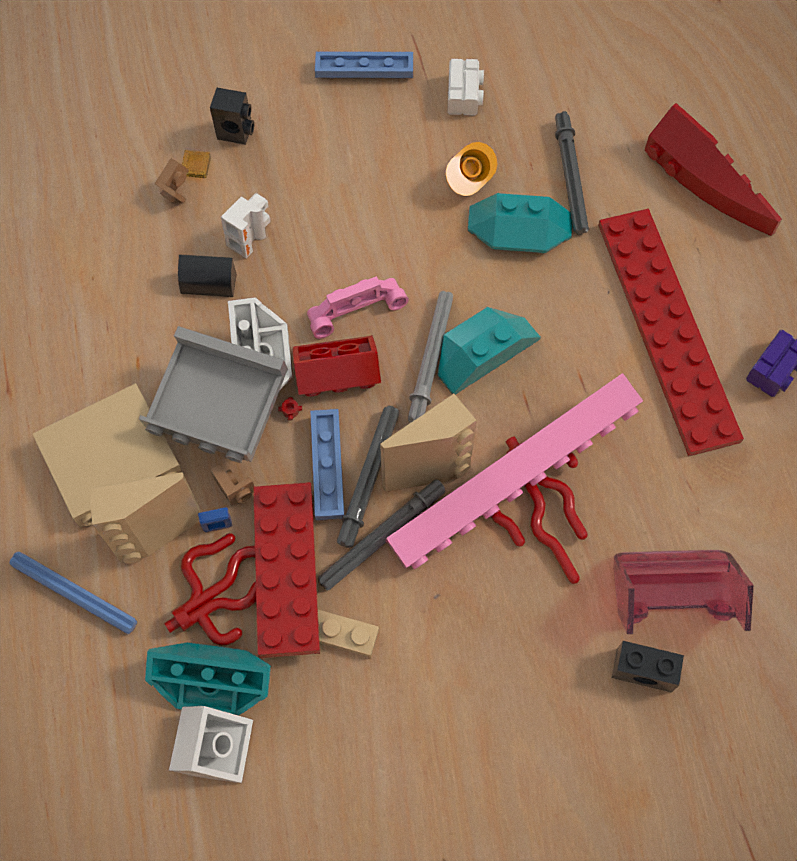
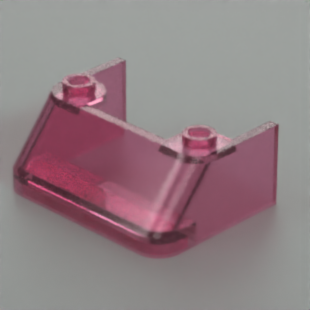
(679, 582)

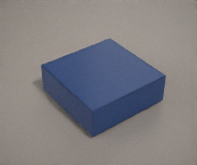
(215, 519)

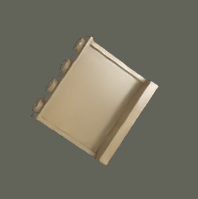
(102, 449)

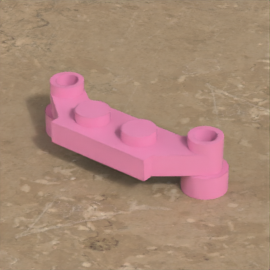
(353, 298)

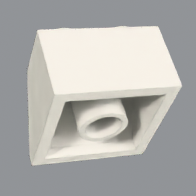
(211, 744)

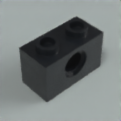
(231, 116)
(647, 666)

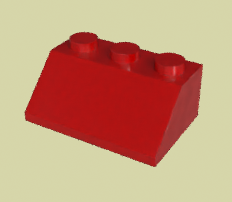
(336, 365)

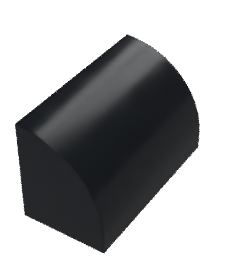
(206, 275)

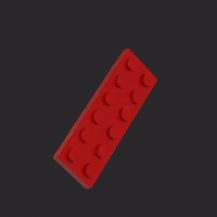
(285, 571)

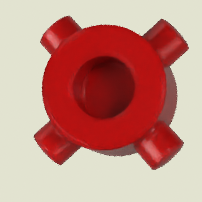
(290, 408)

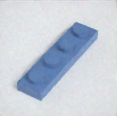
(364, 65)
(327, 464)

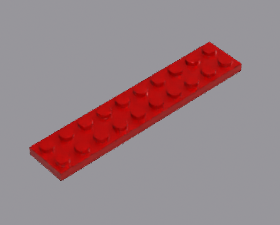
(670, 333)

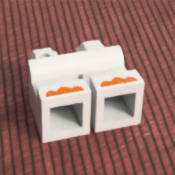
(244, 223)

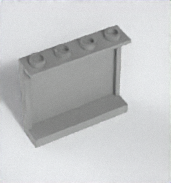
(215, 395)

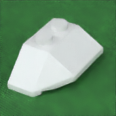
(260, 330)

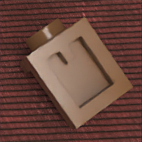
(172, 178)
(233, 491)

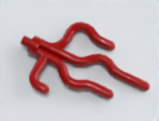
(538, 513)
(204, 602)

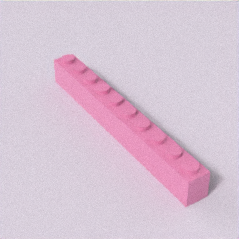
(513, 471)

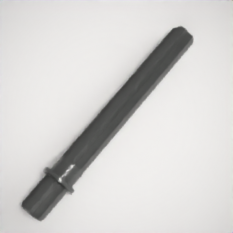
(565, 136)
(353, 519)
(372, 542)

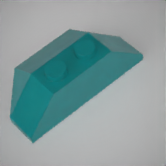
(520, 222)
(482, 346)
(208, 676)

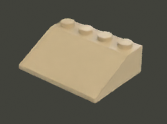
(430, 447)
(143, 514)

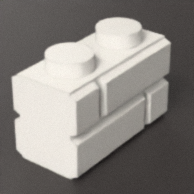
(464, 87)

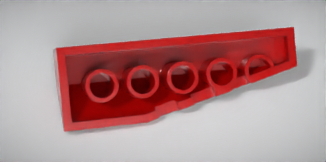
(695, 162)

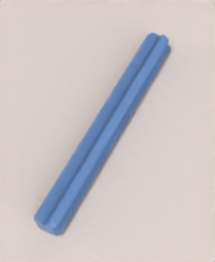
(73, 592)

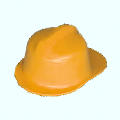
(471, 168)

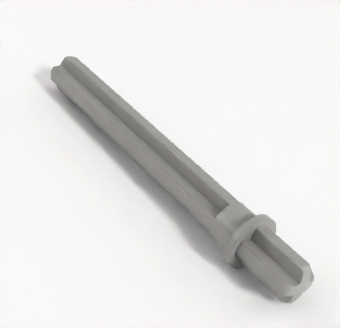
(422, 390)

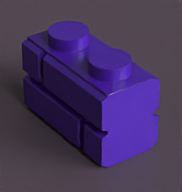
(775, 365)

